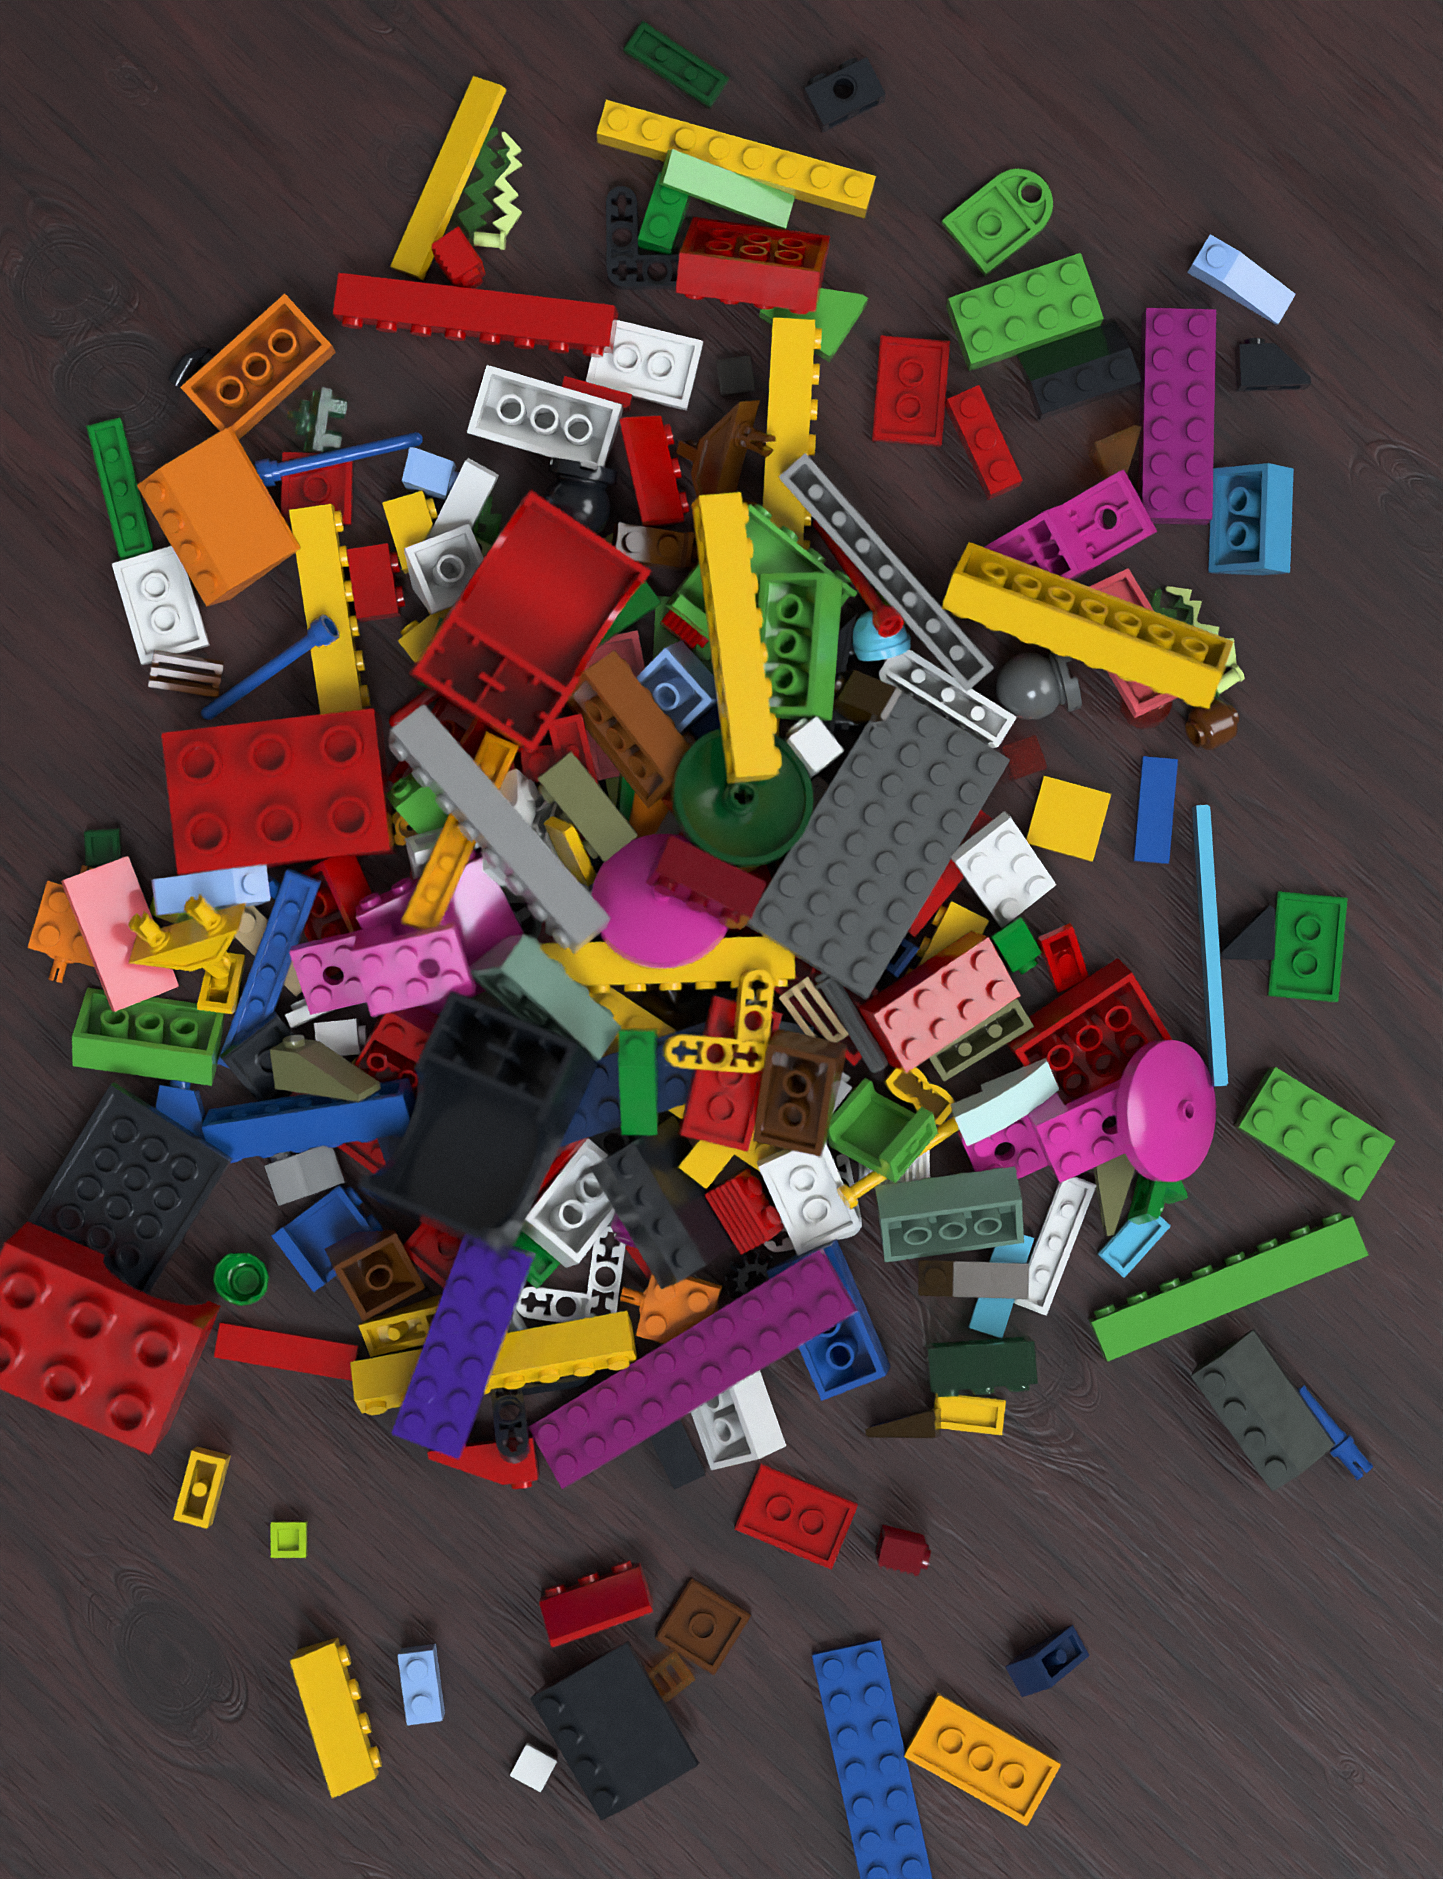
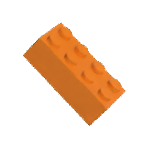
(259, 368)

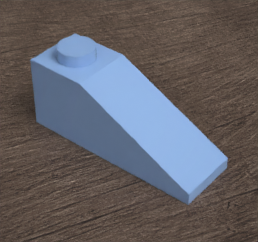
(1241, 279)
(218, 888)

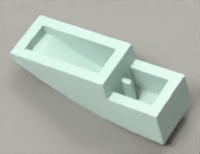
(1004, 1101)

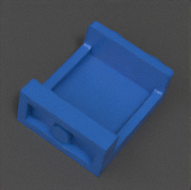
(319, 1227)

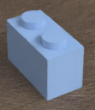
(421, 1684)

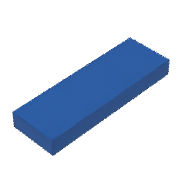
(1155, 810)

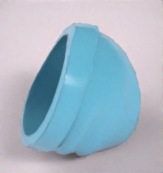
(871, 646)

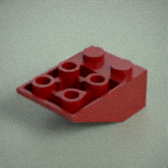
(397, 1045)

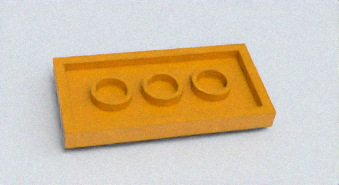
(982, 1759)

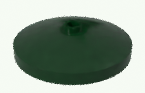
(746, 834)

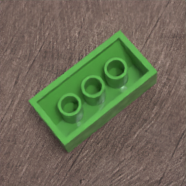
(800, 642)
(148, 1039)

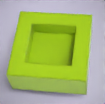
(288, 1539)

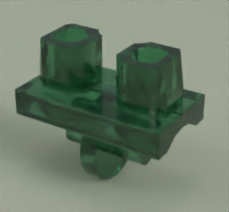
(323, 406)

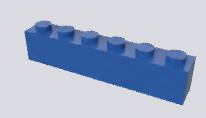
(309, 1122)

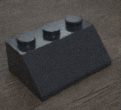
(1079, 370)

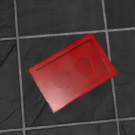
(910, 391)
(796, 1516)

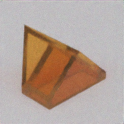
(1114, 452)

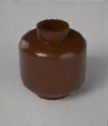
(1212, 726)

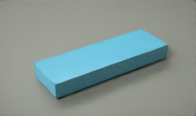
(992, 1314)

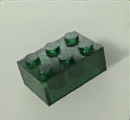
(981, 1365)

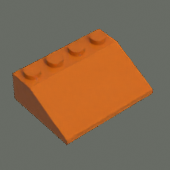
(218, 517)

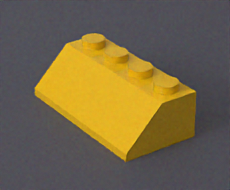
(335, 1715)

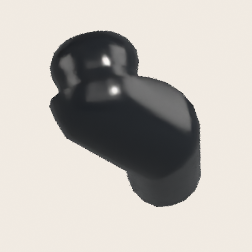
(189, 363)

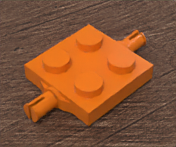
(58, 931)
(673, 1309)

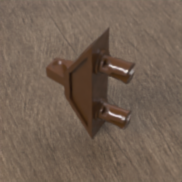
(722, 451)

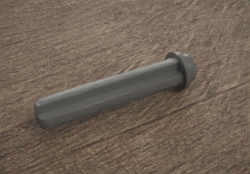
(852, 1022)

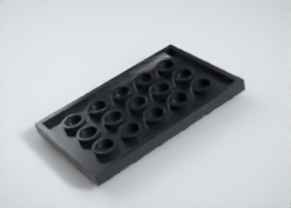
(131, 1187)

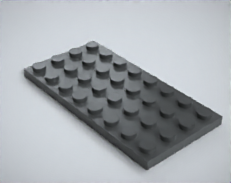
(878, 844)

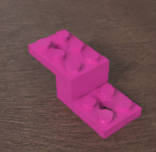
(1074, 536)
(382, 969)
(1055, 1135)

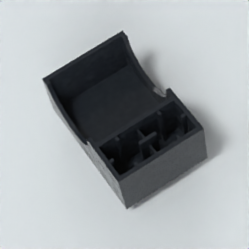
(483, 1124)

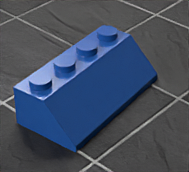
(850, 1350)

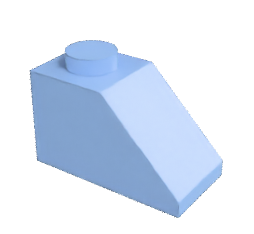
(429, 474)

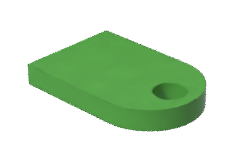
(998, 219)

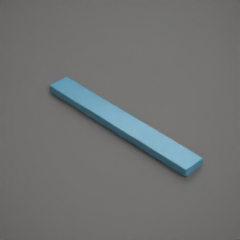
(1210, 945)

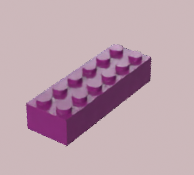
(1177, 415)

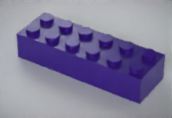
(462, 1348)

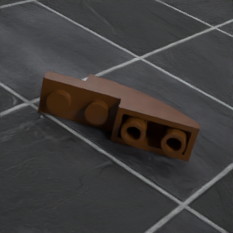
(657, 546)

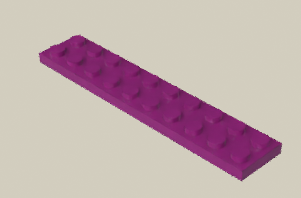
(693, 1368)

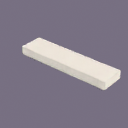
(1056, 1242)

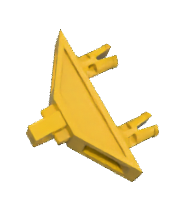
(190, 943)

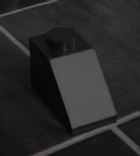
(1267, 368)

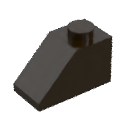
(863, 697)

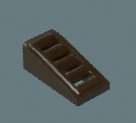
(918, 1425)

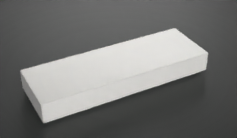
(465, 498)

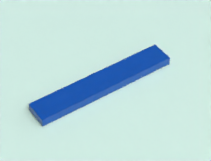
(273, 955)

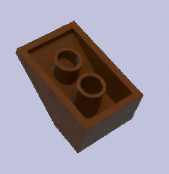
(798, 1091)

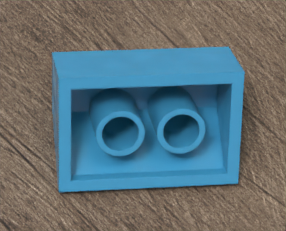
(1251, 520)

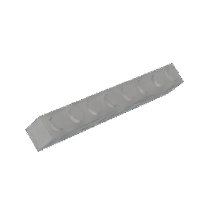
(886, 572)
(498, 829)

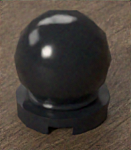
(581, 492)

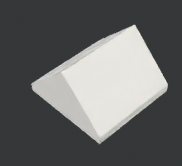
(443, 567)

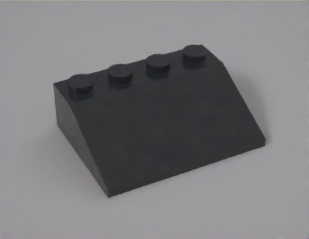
(662, 1204)
(614, 1730)

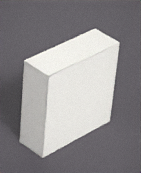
(533, 1767)

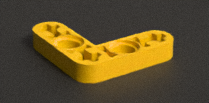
(742, 1036)

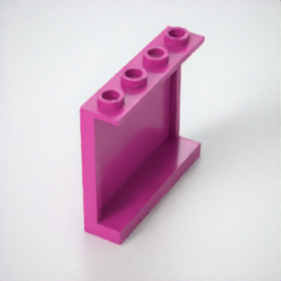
(476, 908)

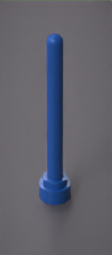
(273, 471)
(322, 632)

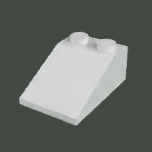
(571, 1209)

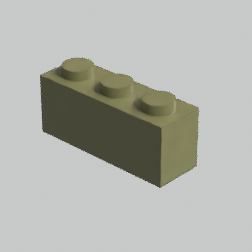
(586, 807)
(982, 1040)

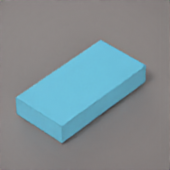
(1131, 1244)

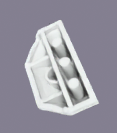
(947, 697)

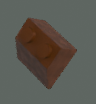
(374, 1270)

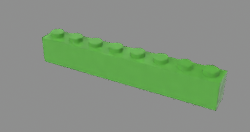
(1228, 1286)

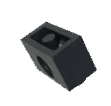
(832, 111)

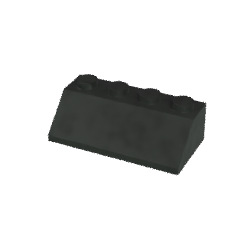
(1262, 1409)

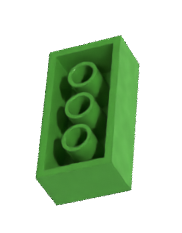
(1024, 311)
(1314, 1133)

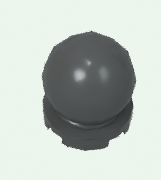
(1036, 684)

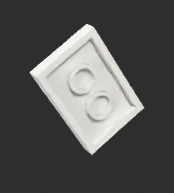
(649, 365)
(160, 604)
(1002, 869)
(808, 1197)

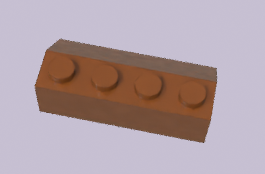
(629, 727)

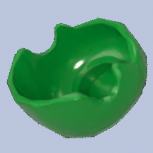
(241, 1278)

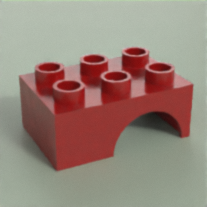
(528, 622)
(279, 792)
(93, 1343)

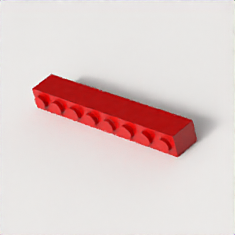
(475, 313)

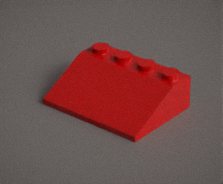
(752, 265)
(1091, 1032)

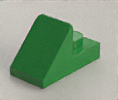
(1150, 1198)

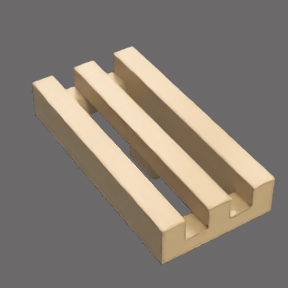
(805, 1004)

